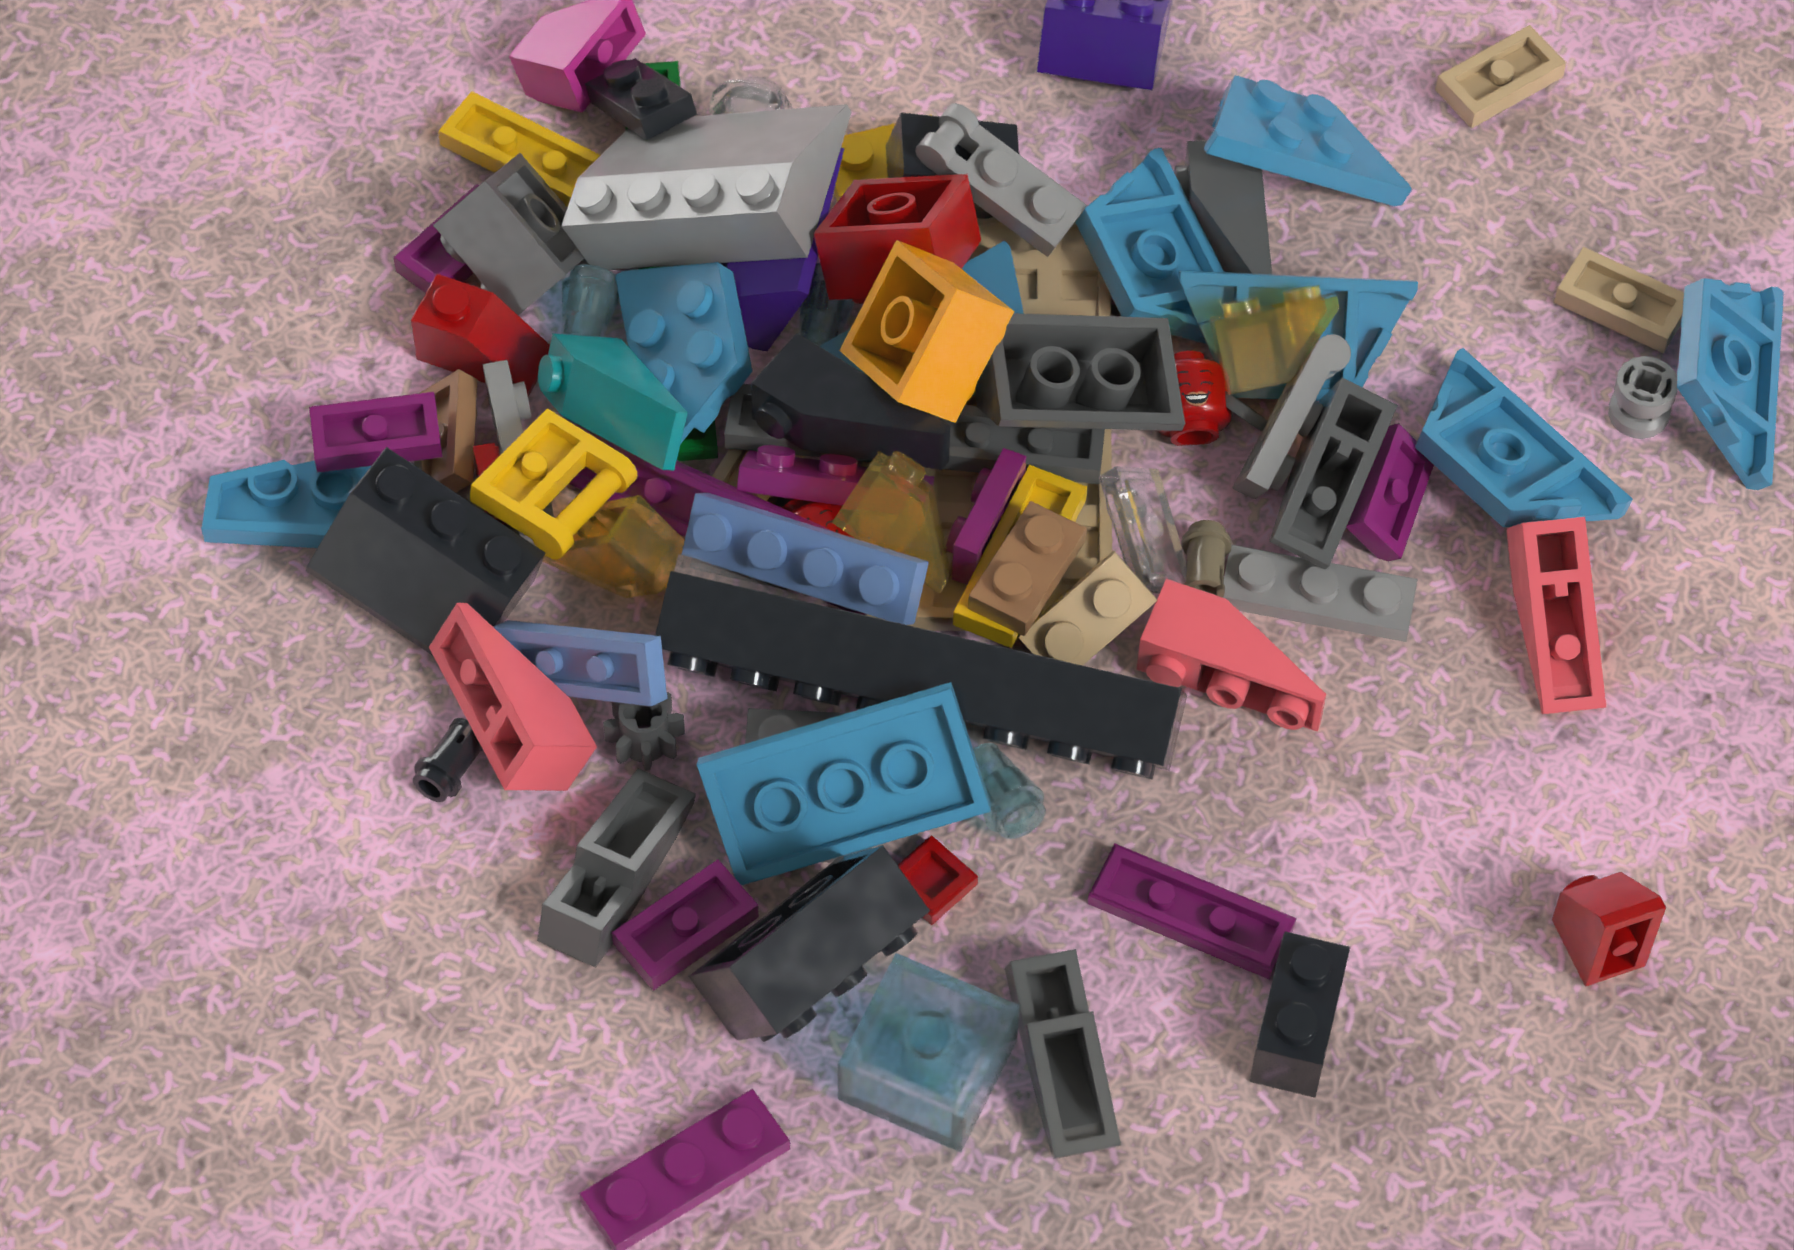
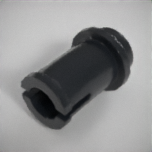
(441, 772)

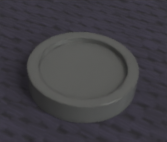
(1245, 412)

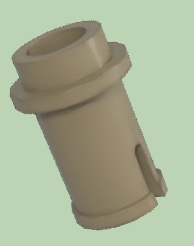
(1206, 550)

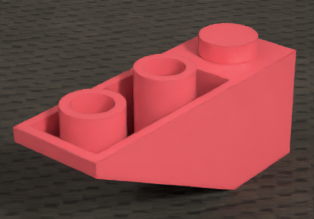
(1217, 651)

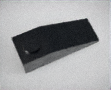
(840, 410)

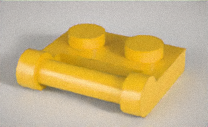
(538, 469)

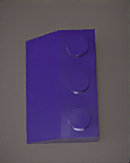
(775, 289)

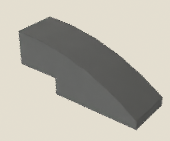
(614, 867)
(1063, 1054)

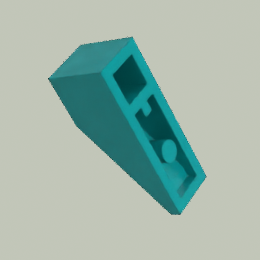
(613, 395)

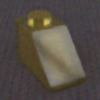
(898, 513)
(624, 549)

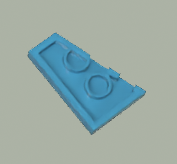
(276, 504)

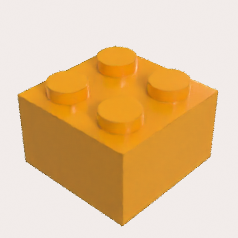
(926, 331)

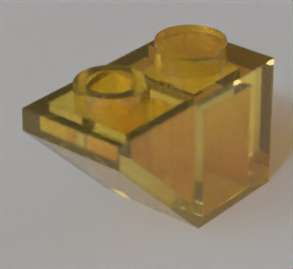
(1269, 342)

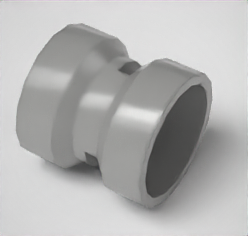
(1643, 397)

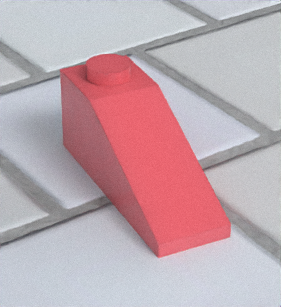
(1557, 612)
(512, 707)

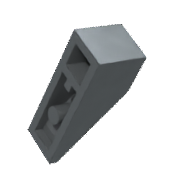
(1229, 208)
(1331, 472)

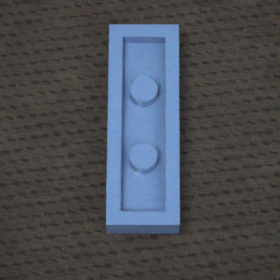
(593, 661)

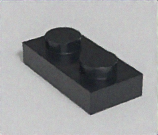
(640, 98)

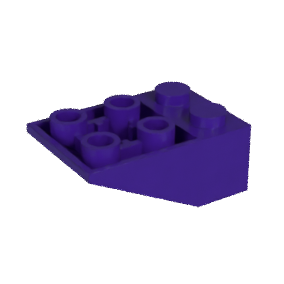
(1104, 40)

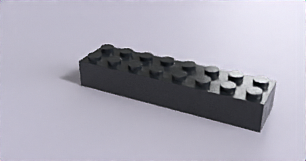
(881, 660)

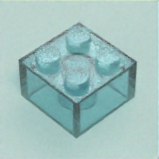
(928, 1052)

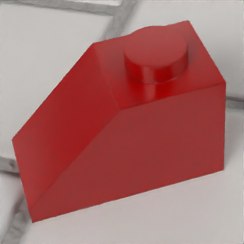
(473, 327)
(1608, 924)

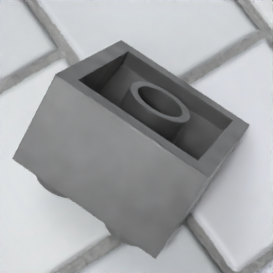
(511, 235)

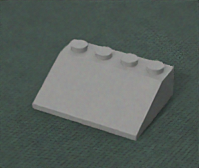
(709, 190)

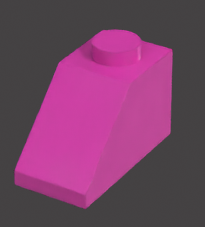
(574, 48)

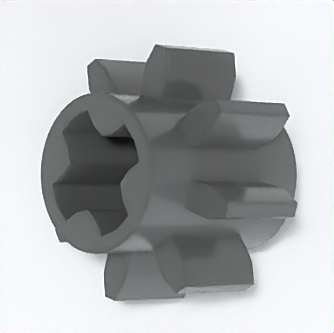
(641, 743)

